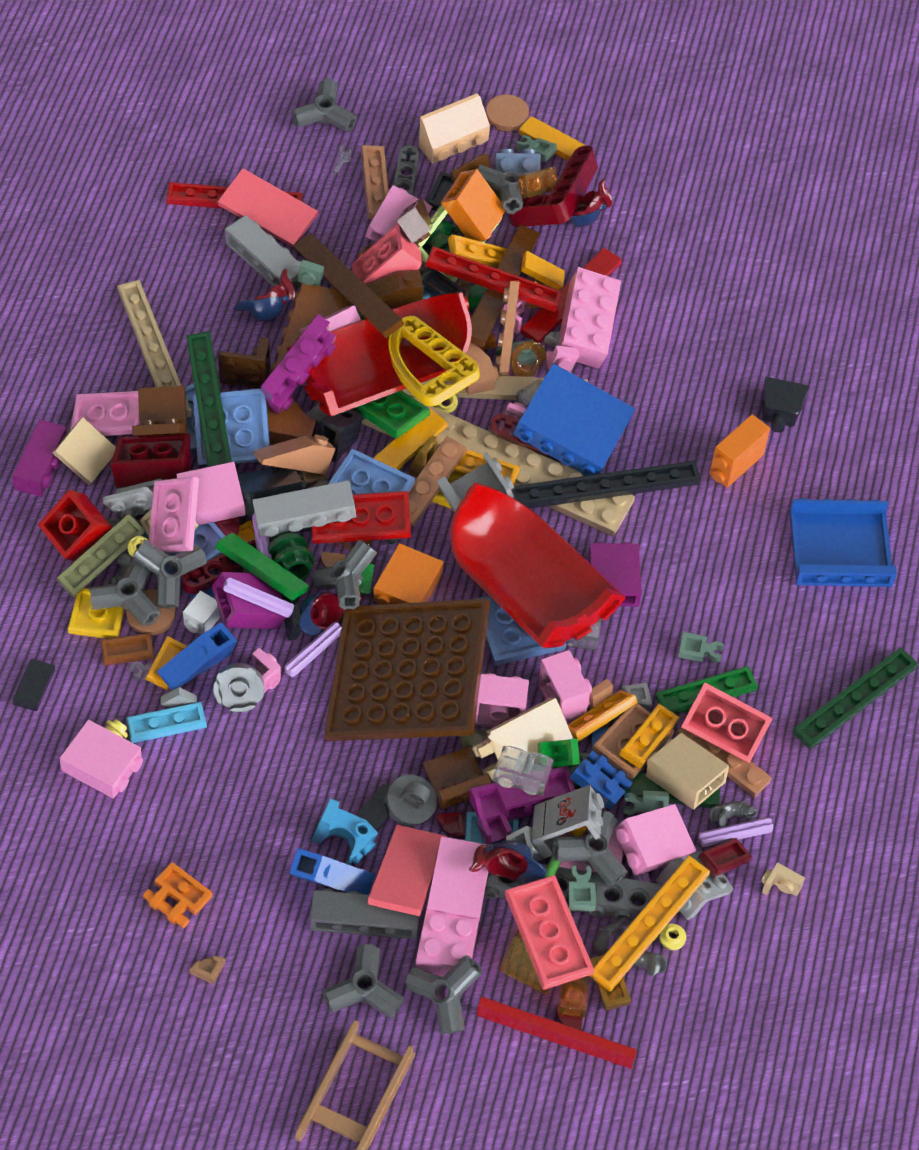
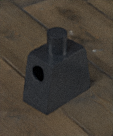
(782, 402)
(341, 431)

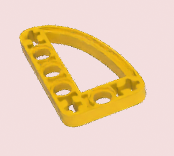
(435, 390)

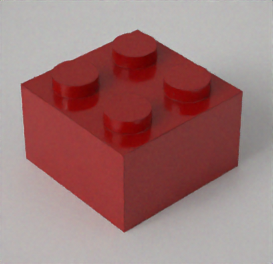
(74, 525)

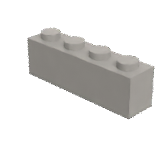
(262, 251)
(304, 508)

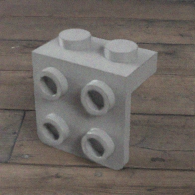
(131, 500)
(710, 888)

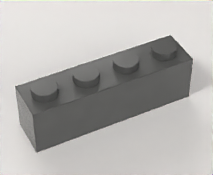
(353, 915)

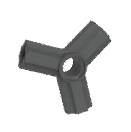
(325, 109)
(506, 187)
(182, 563)
(346, 575)
(136, 603)
(601, 859)
(366, 971)
(433, 985)

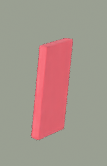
(268, 206)
(406, 871)
(549, 932)

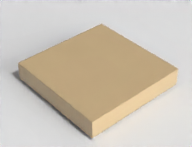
(85, 451)

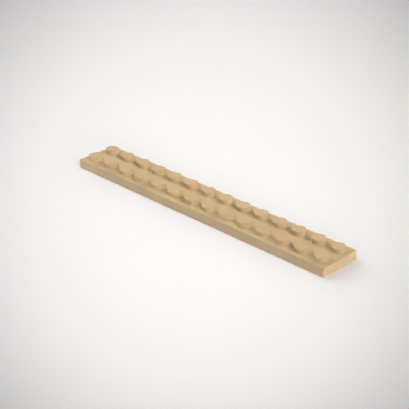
(602, 514)

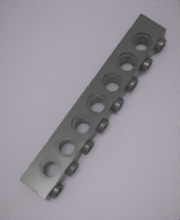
(624, 891)

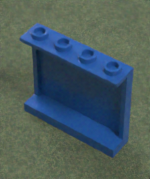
(573, 421)
(841, 543)

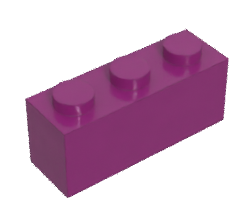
(38, 461)

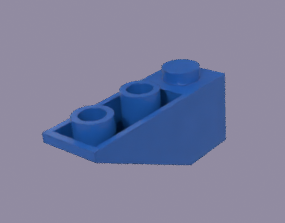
(198, 656)
(330, 873)

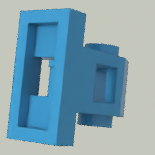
(347, 826)

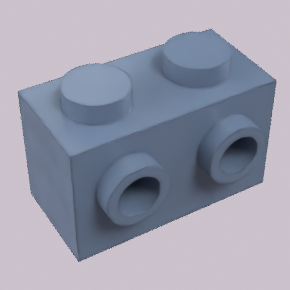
(516, 162)

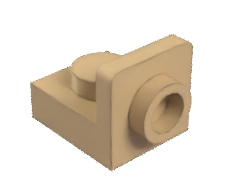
(784, 878)

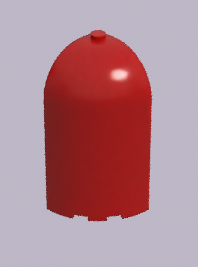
(362, 364)
(529, 568)

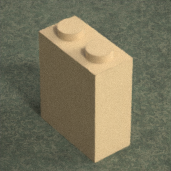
(686, 770)

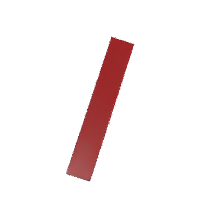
(201, 195)
(492, 278)
(547, 321)
(556, 1032)

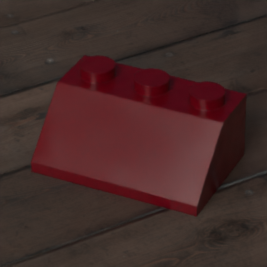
(150, 458)

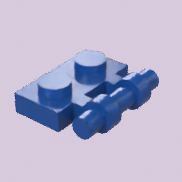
(590, 774)

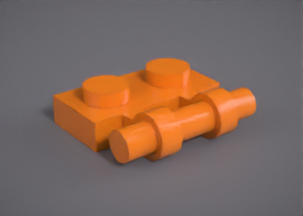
(182, 888)

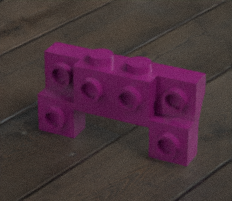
(294, 367)
(498, 804)

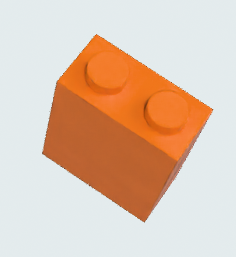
(473, 205)
(739, 451)
(408, 577)

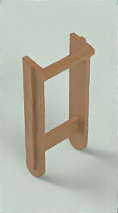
(338, 1122)

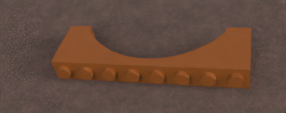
(308, 304)

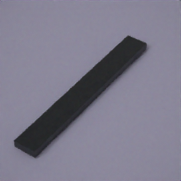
(607, 485)

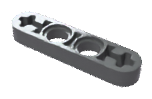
(402, 180)

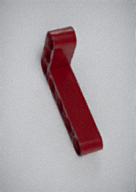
(565, 195)

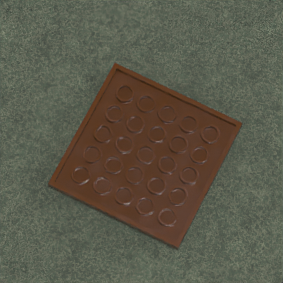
(408, 670)

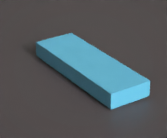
(166, 722)

